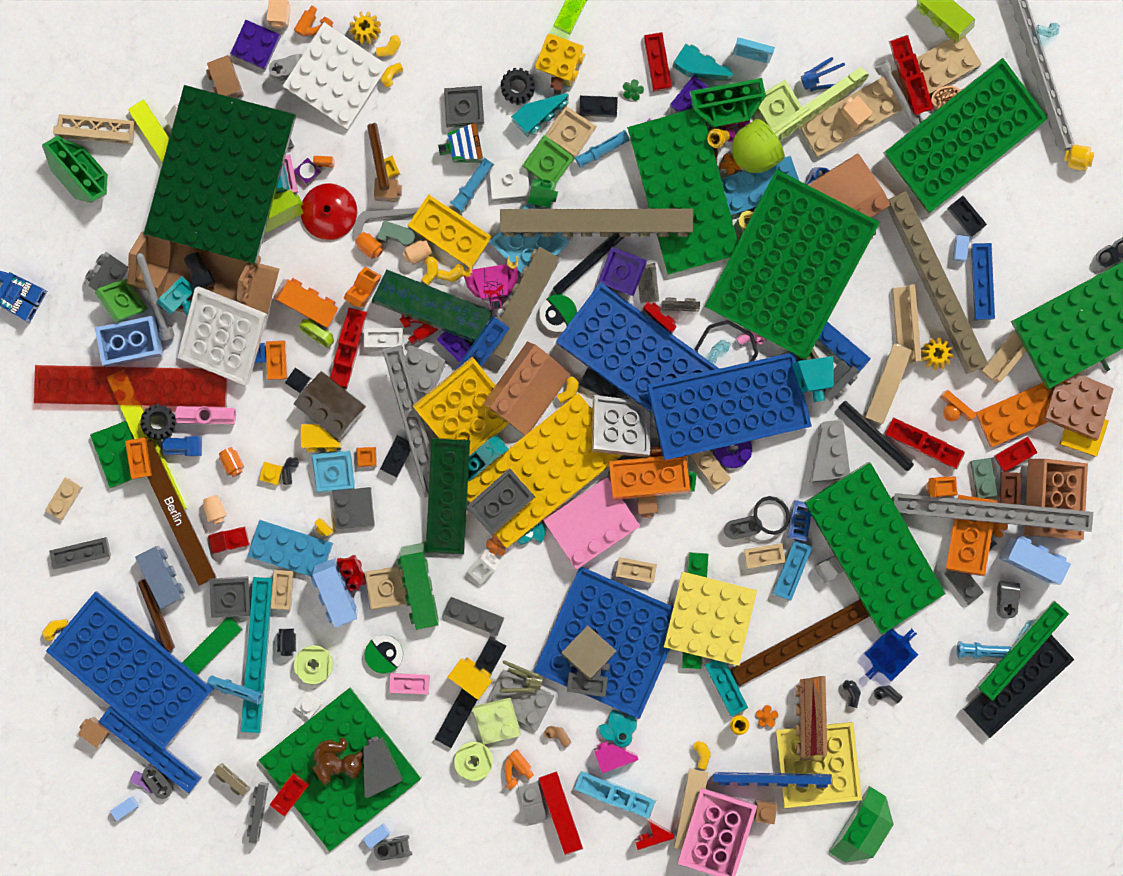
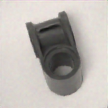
(1007, 596)
(394, 847)

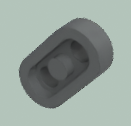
(742, 528)

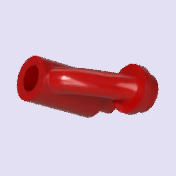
(421, 332)

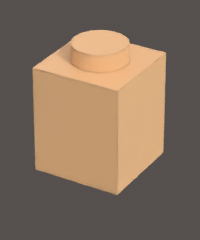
(278, 13)
(856, 111)

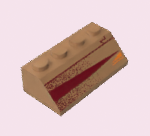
(812, 718)

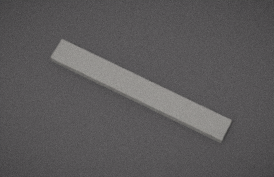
(411, 419)

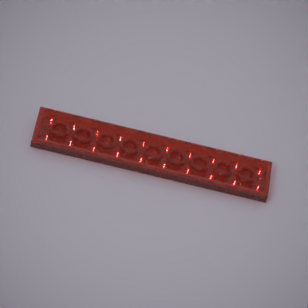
(129, 386)

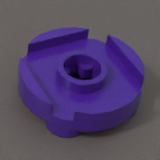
(737, 460)

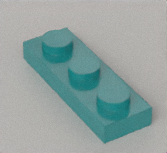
(726, 686)

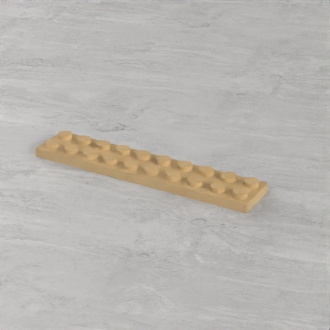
(939, 67)

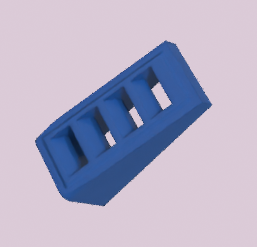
(790, 534)

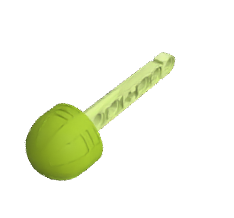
(759, 147)

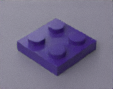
(255, 44)
(622, 271)

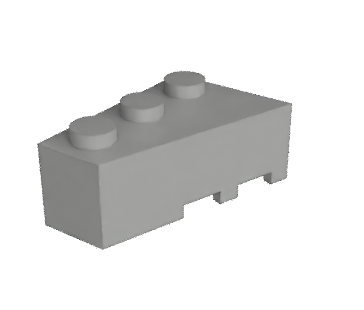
(831, 453)

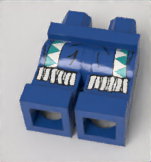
(15, 288)

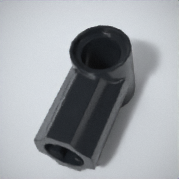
(200, 275)

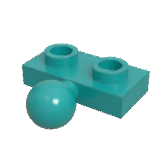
(177, 296)

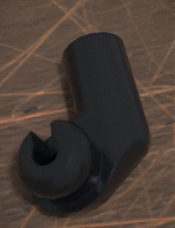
(287, 468)
(854, 692)

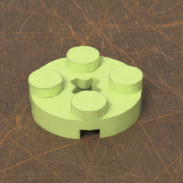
(305, 671)
(464, 755)

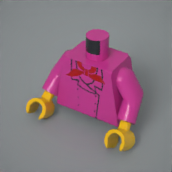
(492, 282)

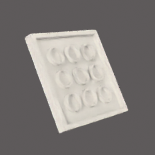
(335, 76)
(222, 335)

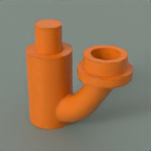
(306, 21)
(522, 766)

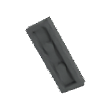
(80, 553)
(474, 616)
(257, 812)

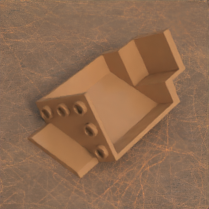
(233, 278)

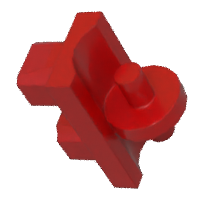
(352, 572)

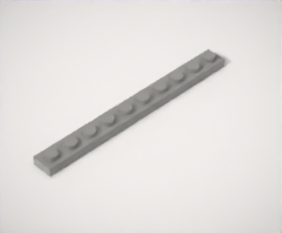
(1043, 74)
(994, 512)

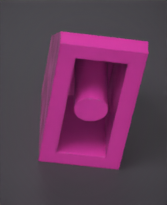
(612, 756)

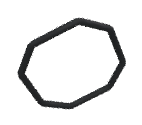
(733, 325)

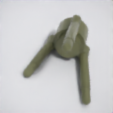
(532, 680)

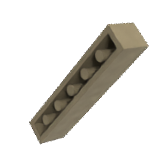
(525, 297)

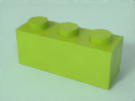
(948, 16)

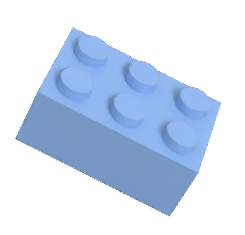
(129, 341)
(1035, 560)
(334, 593)

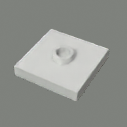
(509, 179)

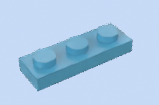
(792, 570)

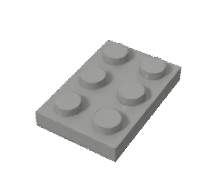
(528, 707)

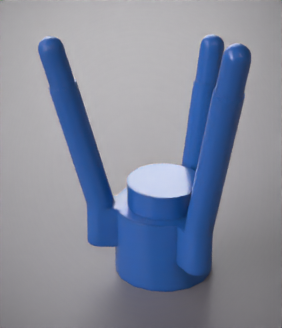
(811, 79)

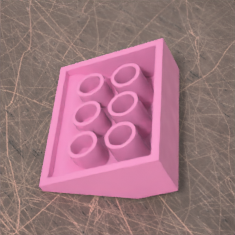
(591, 523)
(717, 833)

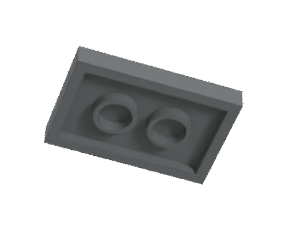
(500, 501)

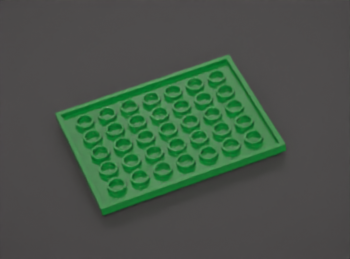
(792, 264)

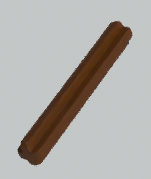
(378, 156)
(156, 615)

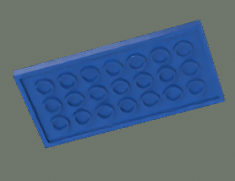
(627, 346)
(728, 406)
(129, 670)

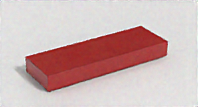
(657, 61)

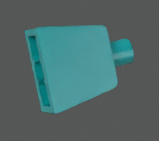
(815, 376)

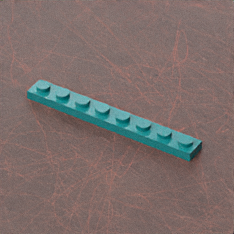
(257, 652)

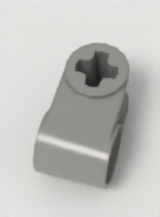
(286, 67)
(828, 569)

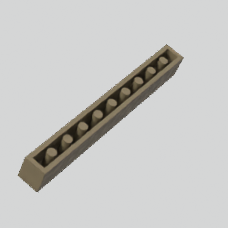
(596, 222)
(936, 283)

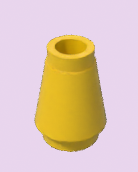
(717, 138)
(744, 725)

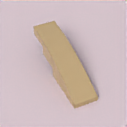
(888, 383)
(695, 781)

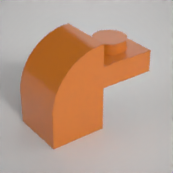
(363, 287)

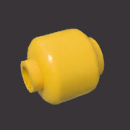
(1079, 157)

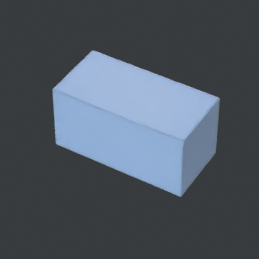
(961, 248)
(124, 808)
(376, 835)

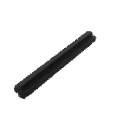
(586, 264)
(876, 436)

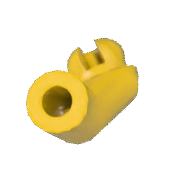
(391, 48)
(388, 74)
(432, 270)
(452, 275)
(571, 390)
(52, 627)
(704, 754)

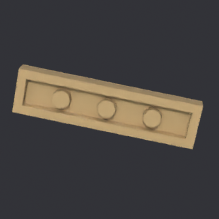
(94, 134)
(907, 320)
(1004, 358)

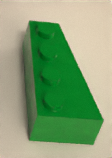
(418, 586)

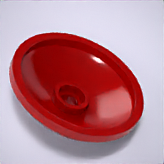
(338, 220)

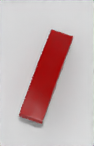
(911, 75)
(348, 346)
(925, 443)
(560, 813)

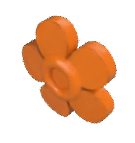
(730, 164)
(997, 529)
(496, 546)
(767, 716)

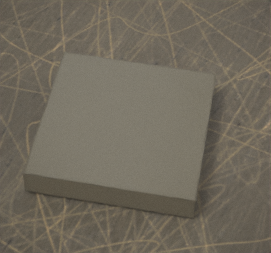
(588, 652)

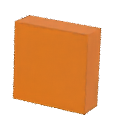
(324, 161)
(366, 457)

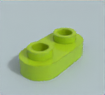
(312, 330)

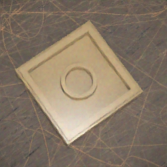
(570, 131)
(385, 587)

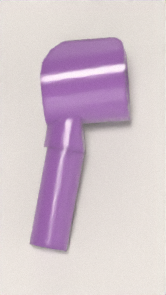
(136, 779)

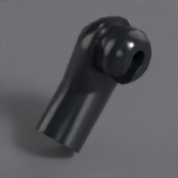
(887, 691)

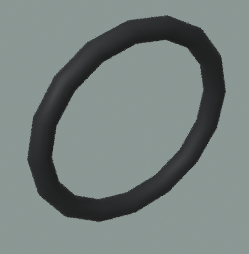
(759, 524)

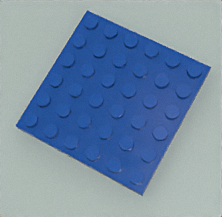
(627, 622)

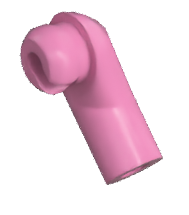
(744, 338)

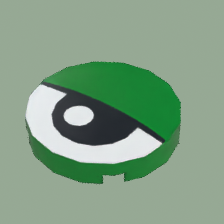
(557, 312)
(383, 654)

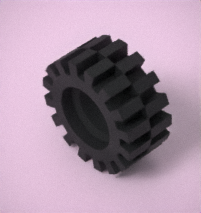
(517, 75)
(158, 433)

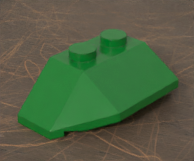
(728, 102)
(76, 169)
(864, 829)

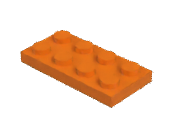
(1014, 415)
(648, 477)
(970, 544)

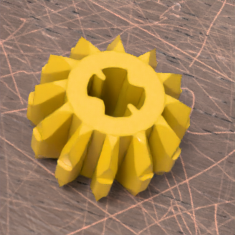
(369, 32)
(935, 347)

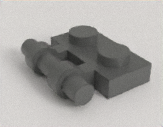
(581, 684)

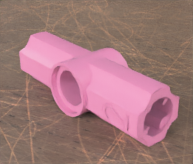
(193, 415)

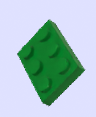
(112, 452)

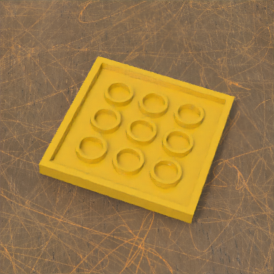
(457, 408)

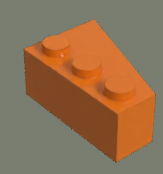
(306, 302)

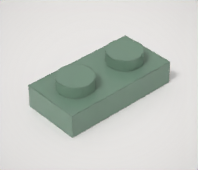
(983, 478)

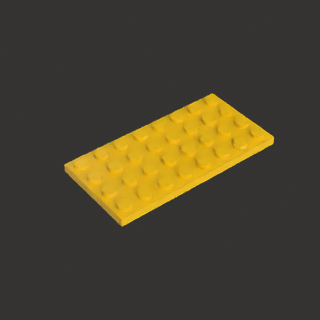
(551, 462)

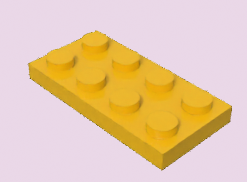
(449, 231)

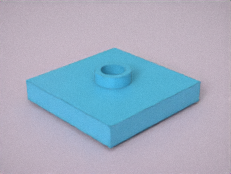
(753, 50)
(333, 471)

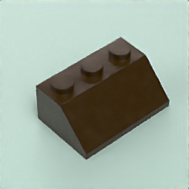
(329, 405)

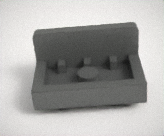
(105, 272)
(842, 375)

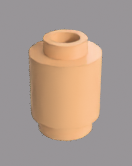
(417, 252)
(214, 509)

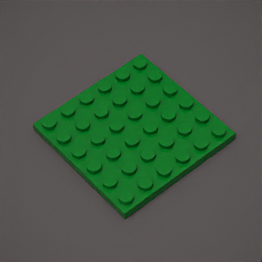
(341, 805)

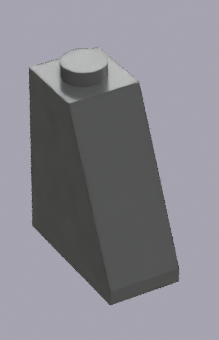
(379, 767)

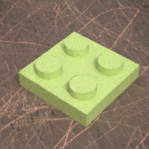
(778, 104)
(497, 721)

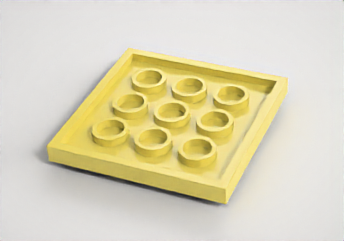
(710, 618)
(840, 762)

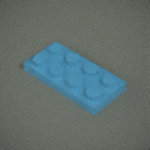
(746, 188)
(288, 548)

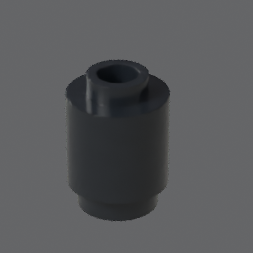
(286, 642)

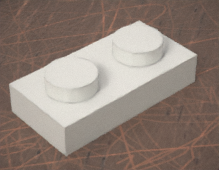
(383, 337)

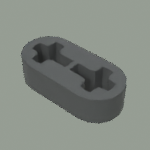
(153, 784)

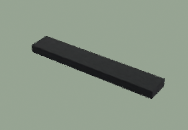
(465, 702)

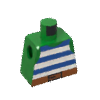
(463, 145)

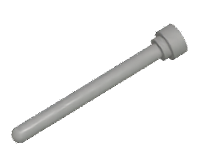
(884, 70)
(165, 331)

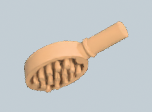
(943, 94)

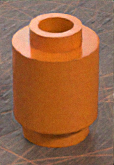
(369, 245)
(231, 462)

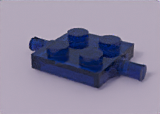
(890, 654)

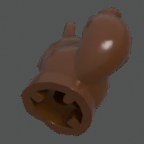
(329, 764)

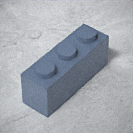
(160, 576)

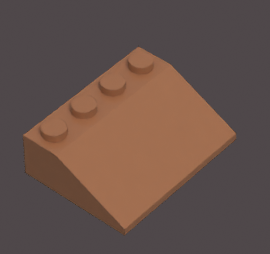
(854, 186)
(527, 388)
(1058, 486)

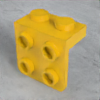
(560, 58)

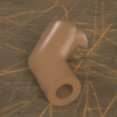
(557, 733)

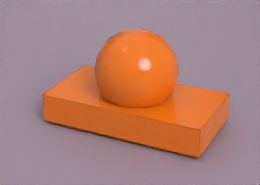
(955, 408)
(942, 486)

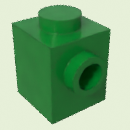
(543, 193)

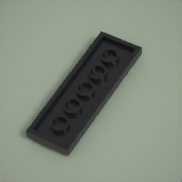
(1023, 687)

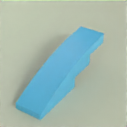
(615, 794)

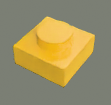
(271, 473)
(323, 528)

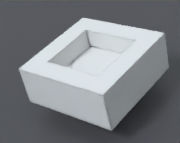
(308, 705)

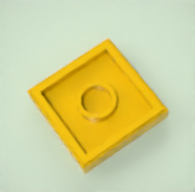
(1081, 443)

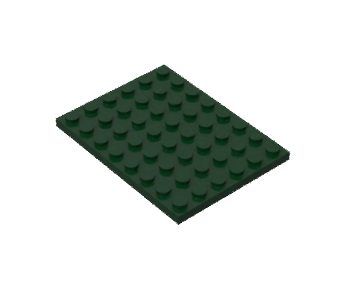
(220, 174)

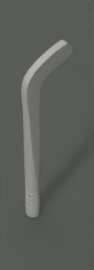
(358, 228)

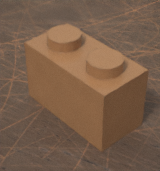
(224, 77)

